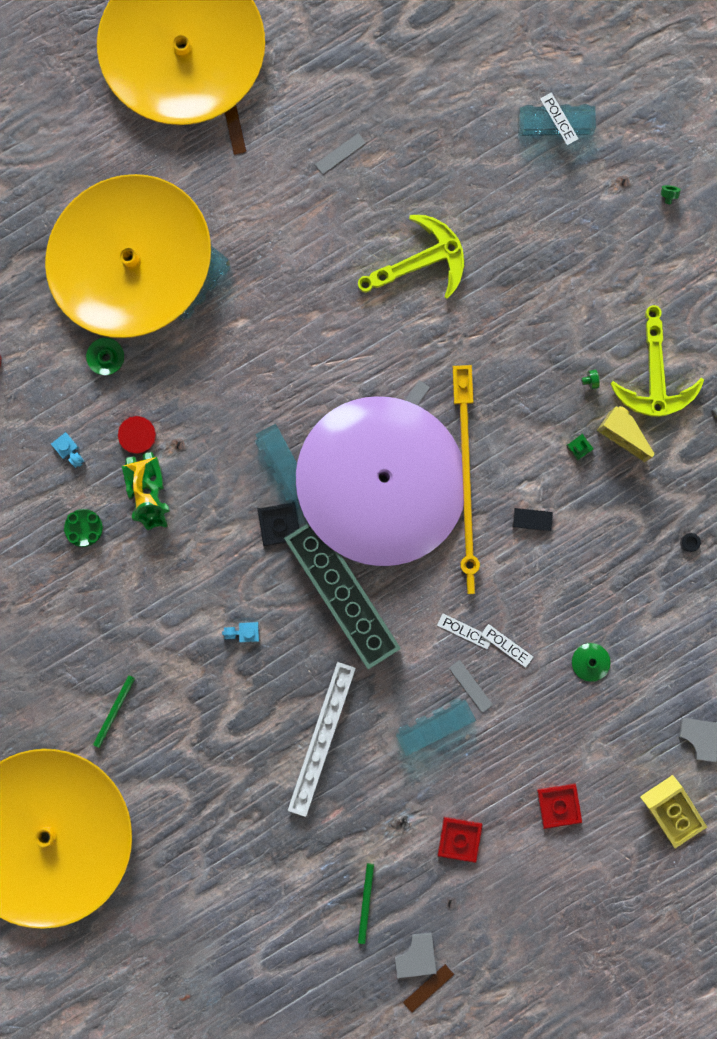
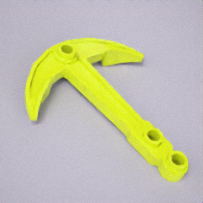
(434, 254)
(657, 385)

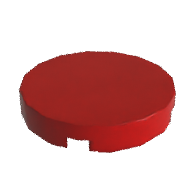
(137, 434)

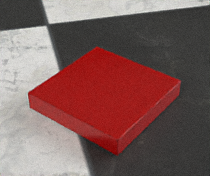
(559, 806)
(459, 839)

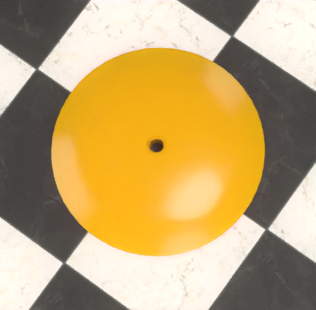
(174, 84)
(107, 226)
(88, 842)

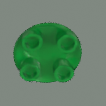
(83, 528)

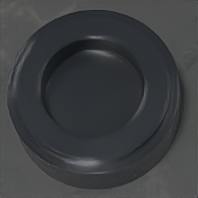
(690, 542)

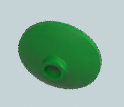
(98, 350)
(581, 659)

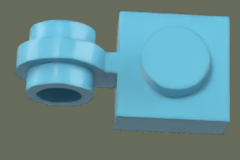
(66, 446)
(247, 632)

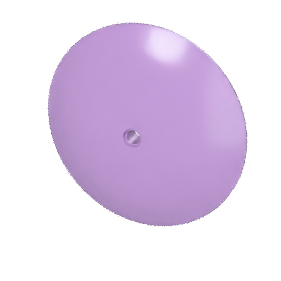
(356, 510)

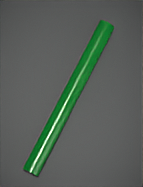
(113, 712)
(365, 903)

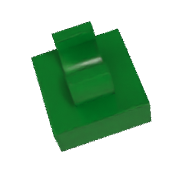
(579, 447)

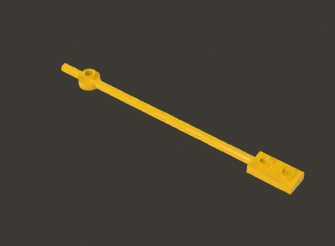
(464, 395)

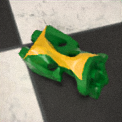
(147, 506)

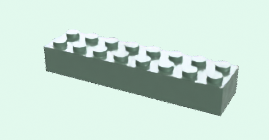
(343, 596)

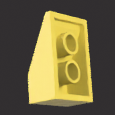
(624, 431)
(673, 811)

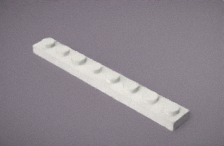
(321, 739)

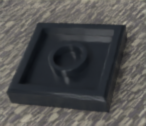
(277, 523)

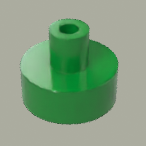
(670, 193)
(591, 379)

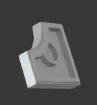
(701, 736)
(418, 958)

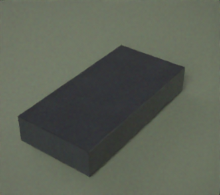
(532, 519)

